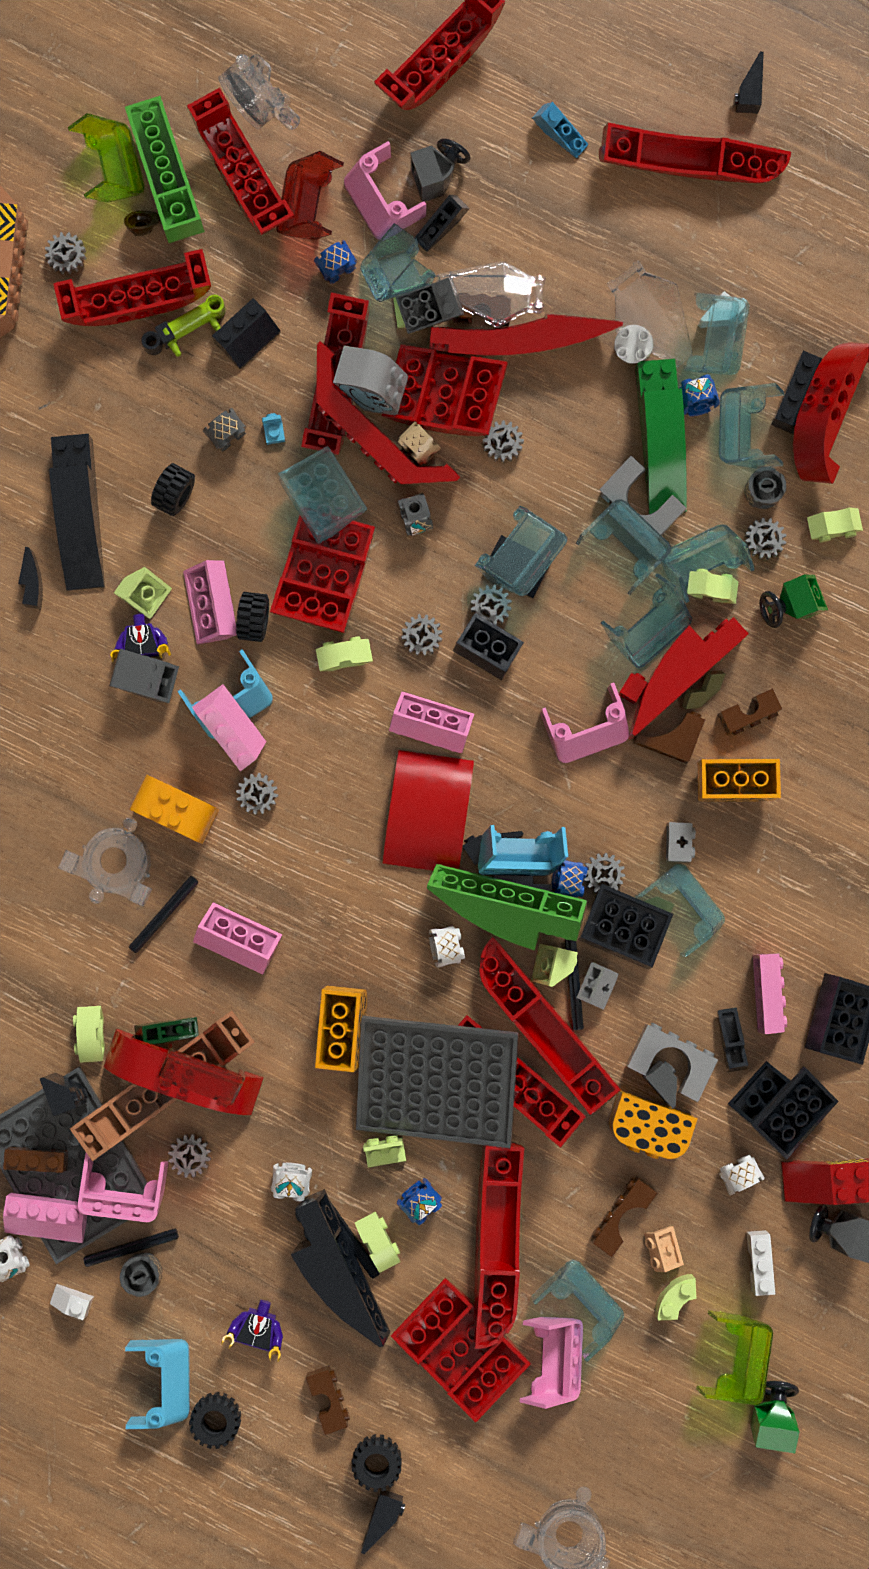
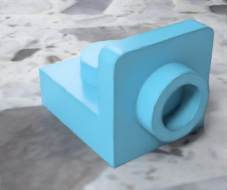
(273, 428)

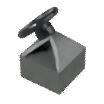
(435, 169)
(846, 1233)

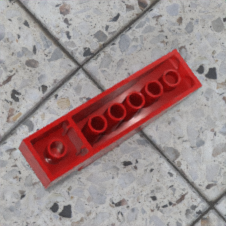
(682, 666)

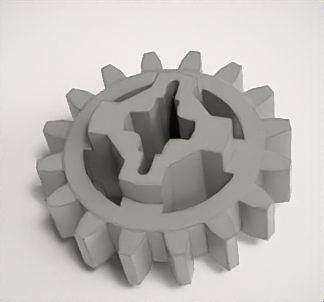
(73, 255)
(510, 444)
(771, 543)
(499, 603)
(413, 633)
(249, 795)
(598, 866)
(198, 1157)

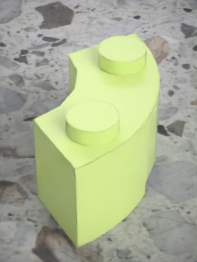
(835, 524)
(720, 588)
(344, 654)
(89, 1034)
(381, 1249)
(675, 1296)

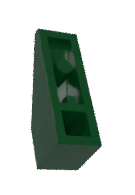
(167, 1030)

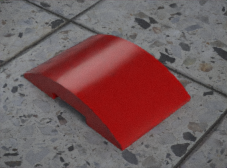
(449, 391)
(323, 577)
(427, 811)
(442, 1342)

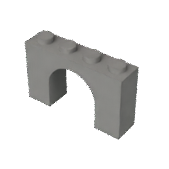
(618, 488)
(699, 1063)

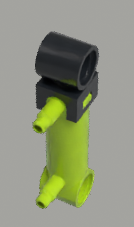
(169, 333)

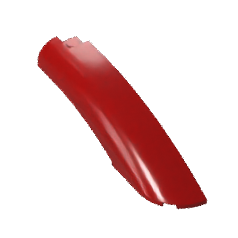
(530, 337)
(545, 1028)
(497, 1243)

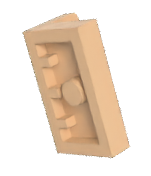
(663, 1249)

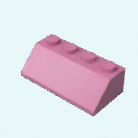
(210, 602)
(431, 722)
(230, 727)
(237, 938)
(769, 993)
(44, 1217)

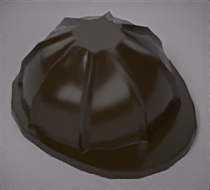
(141, 222)

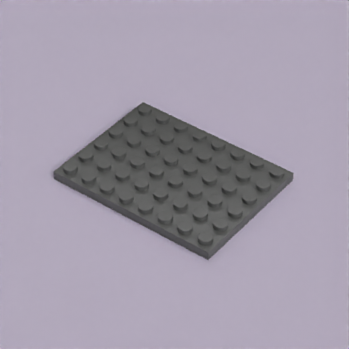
(437, 1081)
(34, 1127)

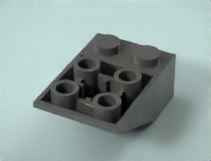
(430, 305)
(144, 676)

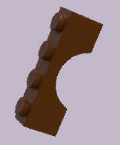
(636, 1196)

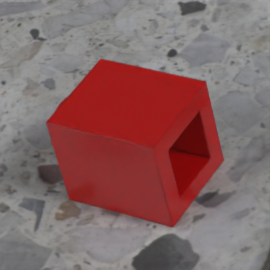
(633, 687)

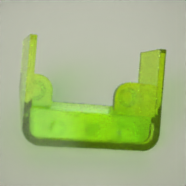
(117, 157)
(751, 1361)

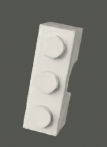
(762, 1264)

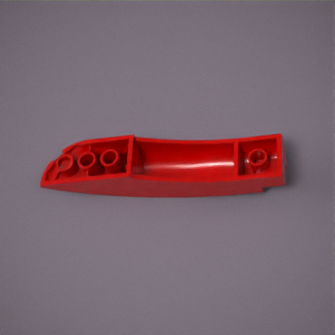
(691, 156)

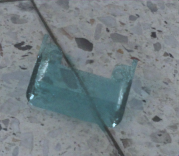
(390, 268)
(724, 334)
(523, 554)

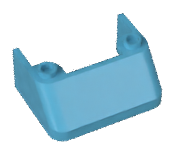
(251, 699)
(522, 856)
(174, 1361)

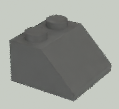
(663, 1081)

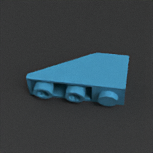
(559, 129)

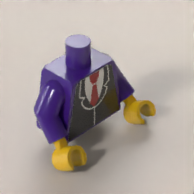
(141, 639)
(257, 1329)

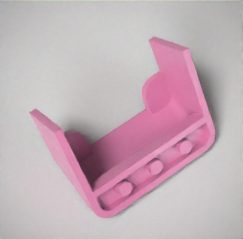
(369, 200)
(592, 740)
(120, 1205)
(560, 1361)

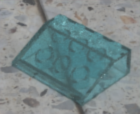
(322, 494)

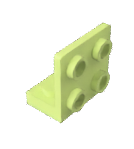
(384, 1151)

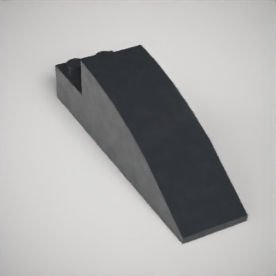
(77, 511)
(334, 1270)

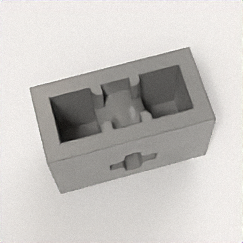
(673, 850)
(597, 985)

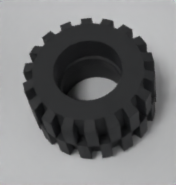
(172, 489)
(252, 616)
(203, 1431)
(376, 1479)

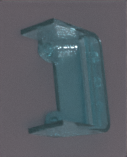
(735, 425)
(635, 534)
(705, 551)
(655, 629)
(681, 878)
(576, 1279)

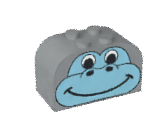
(371, 380)

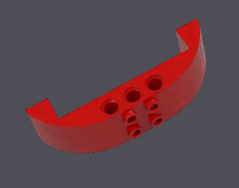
(441, 54)
(238, 163)
(135, 294)
(345, 328)
(825, 410)
(139, 1063)
(541, 1101)

